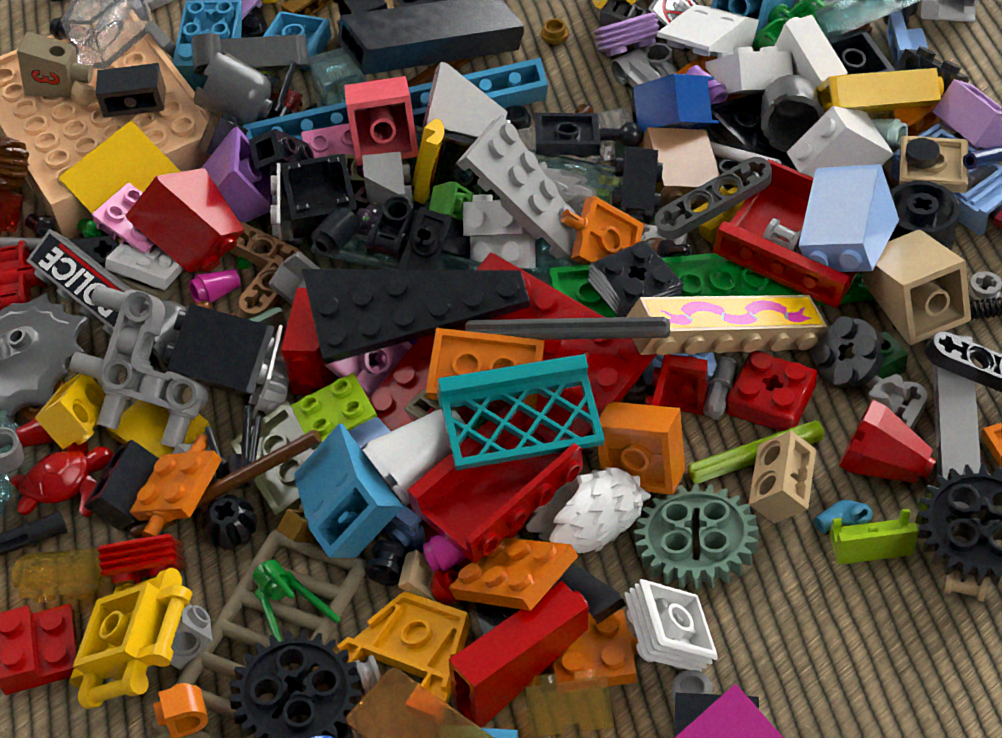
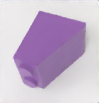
(236, 178)

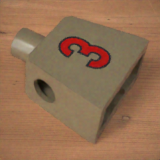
(50, 66)

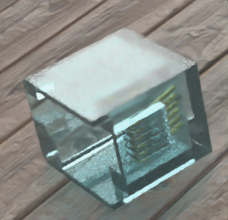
(330, 74)

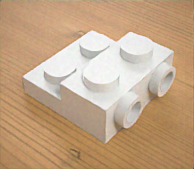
(496, 232)

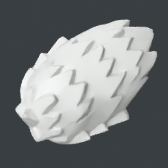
(590, 510)

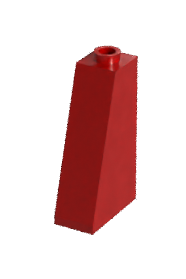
(508, 656)

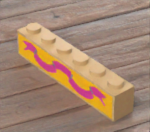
(731, 323)

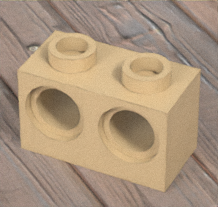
(782, 477)

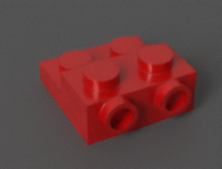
(36, 647)

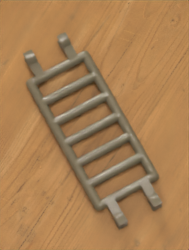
(243, 596)

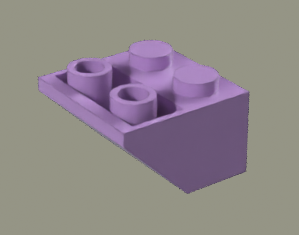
(971, 114)

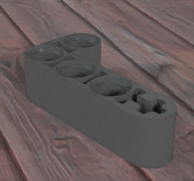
(260, 53)

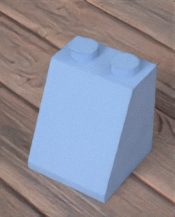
(848, 218)

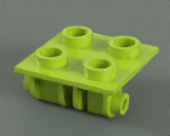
(335, 404)

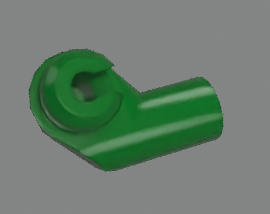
(88, 228)

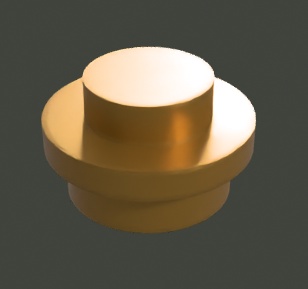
(554, 31)

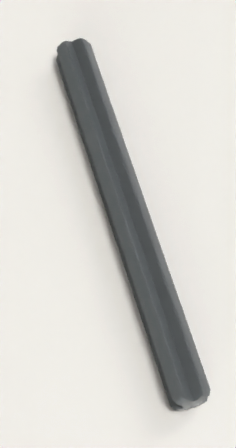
(575, 328)

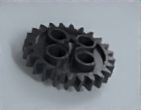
(981, 494)
(267, 674)

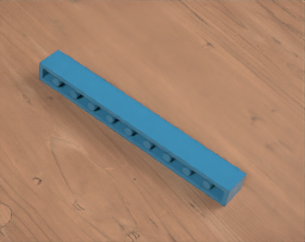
(506, 85)

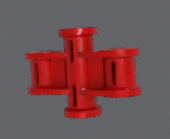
(17, 275)

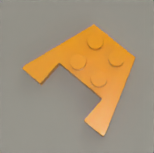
(415, 638)

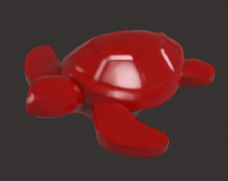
(61, 477)

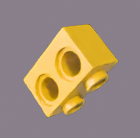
(72, 411)

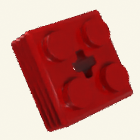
(771, 391)
(140, 558)

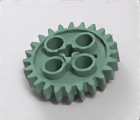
(725, 535)

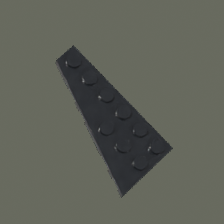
(383, 308)

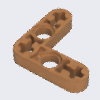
(268, 261)

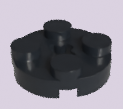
(832, 348)

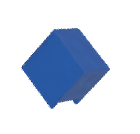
(674, 102)

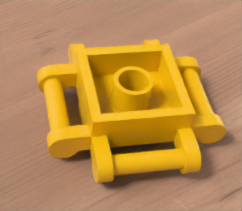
(127, 636)

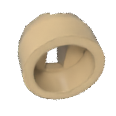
(82, 93)

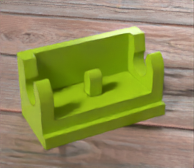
(873, 539)

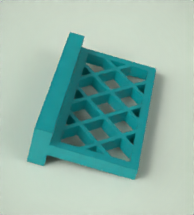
(506, 385)

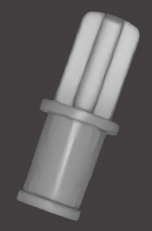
(719, 387)

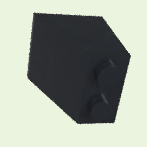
(218, 349)

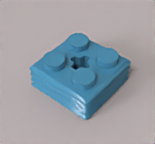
(315, 29)

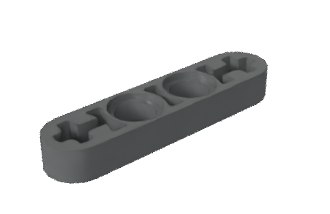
(710, 193)

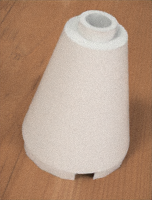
(410, 451)

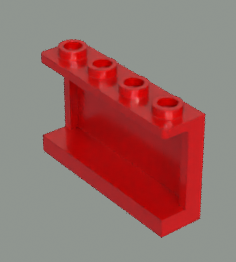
(487, 502)

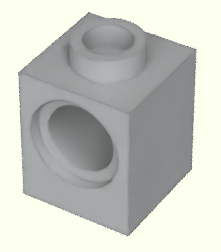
(191, 635)

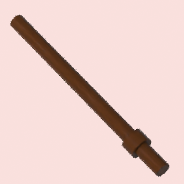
(246, 474)

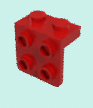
(680, 384)

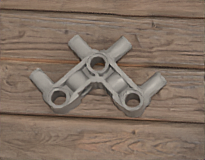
(131, 349)

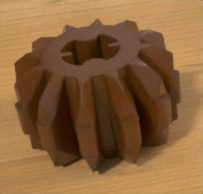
(12, 163)

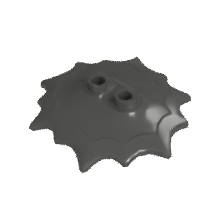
(35, 350)

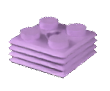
(637, 30)

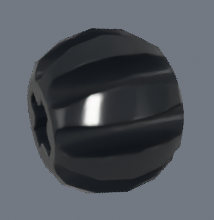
(229, 522)

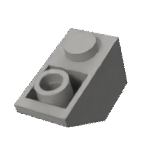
(386, 177)

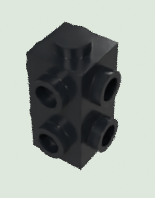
(276, 148)
(637, 183)

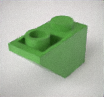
(449, 199)

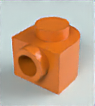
(181, 710)

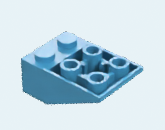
(204, 17)
(344, 496)

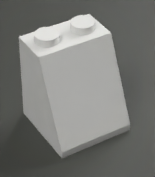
(460, 104)
(840, 140)

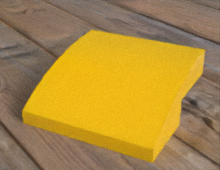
(146, 426)

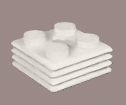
(670, 626)

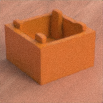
(644, 444)

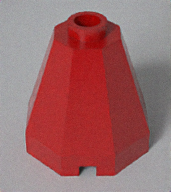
(886, 448)

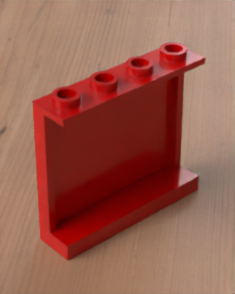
(743, 242)

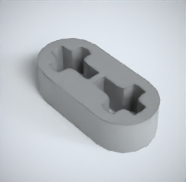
(910, 414)

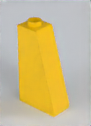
(882, 90)

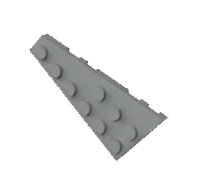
(521, 184)

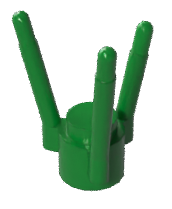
(276, 584)

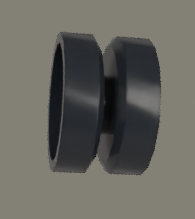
(926, 208)

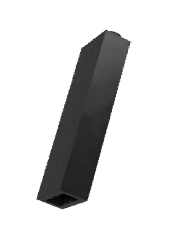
(429, 34)

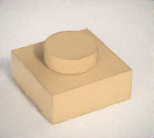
(417, 575)

